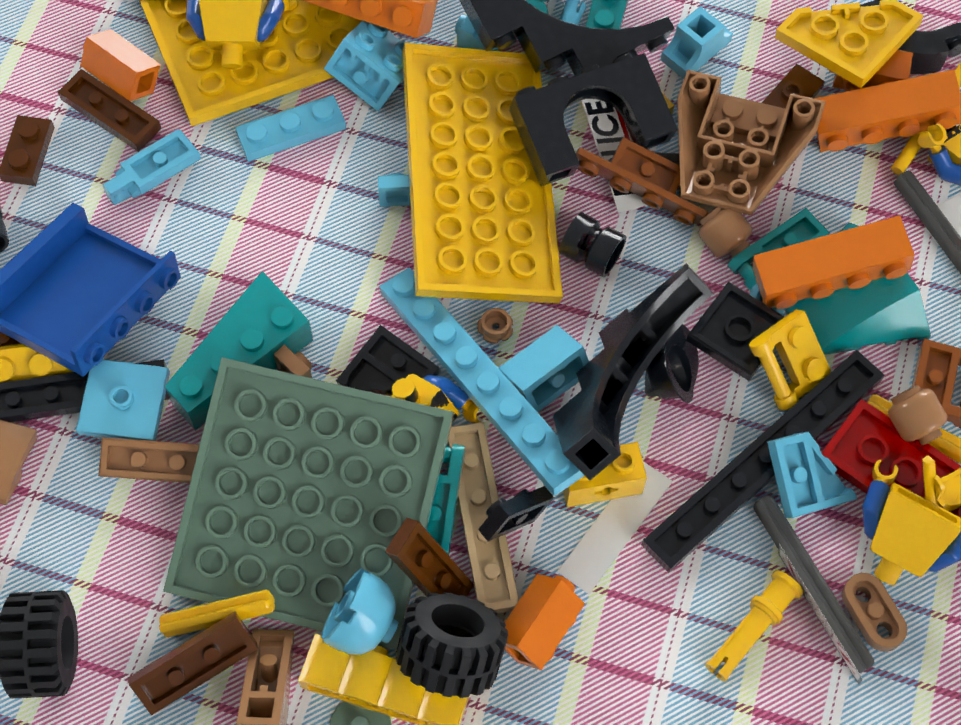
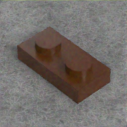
(26, 150)

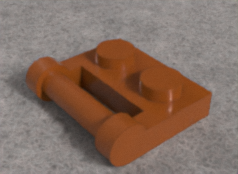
(937, 371)

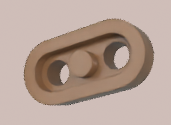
(878, 611)

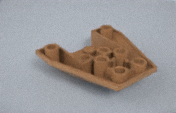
(736, 146)

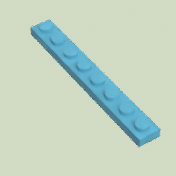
(483, 382)

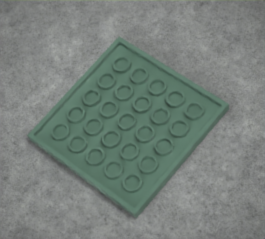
(303, 492)

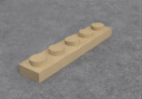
(477, 492)

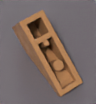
(267, 679)

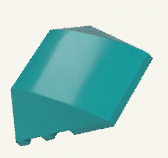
(868, 315)

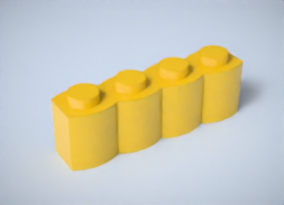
(377, 685)

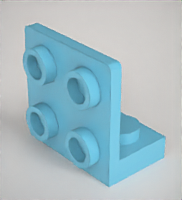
(369, 63)

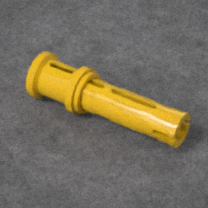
(764, 611)

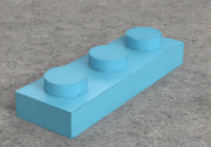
(290, 128)

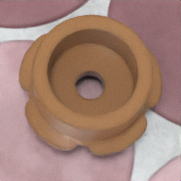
(492, 317)

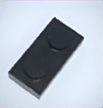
(515, 513)

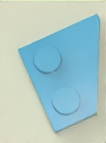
(805, 476)

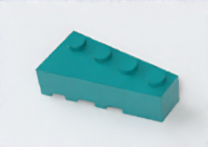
(247, 333)

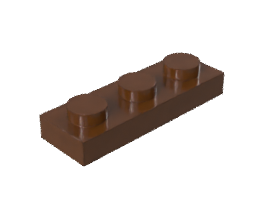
(109, 110)
(426, 561)
(193, 663)

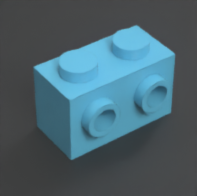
(541, 365)

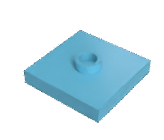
(123, 401)

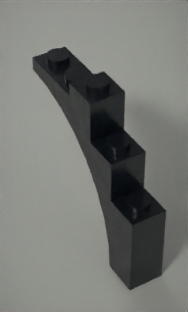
(551, 41)
(592, 419)

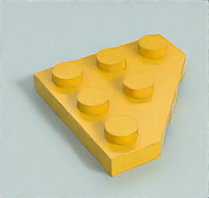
(850, 37)

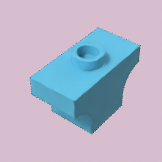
(695, 42)

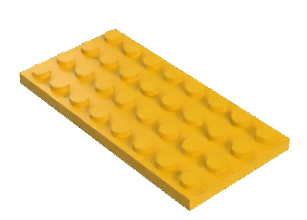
(474, 195)

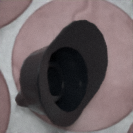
(673, 369)

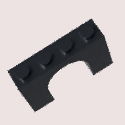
(625, 85)

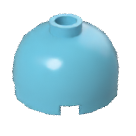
(362, 616)

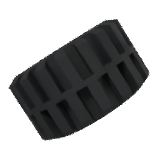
(38, 644)
(451, 644)

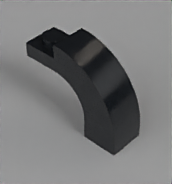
(930, 47)

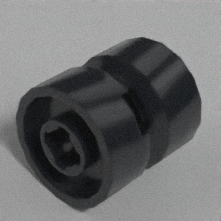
(602, 252)

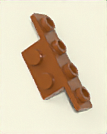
(645, 175)

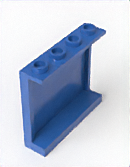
(79, 290)

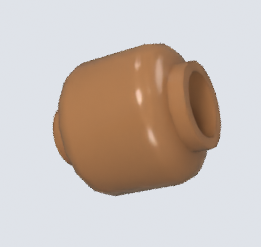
(725, 232)
(917, 415)

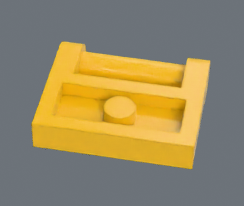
(799, 353)

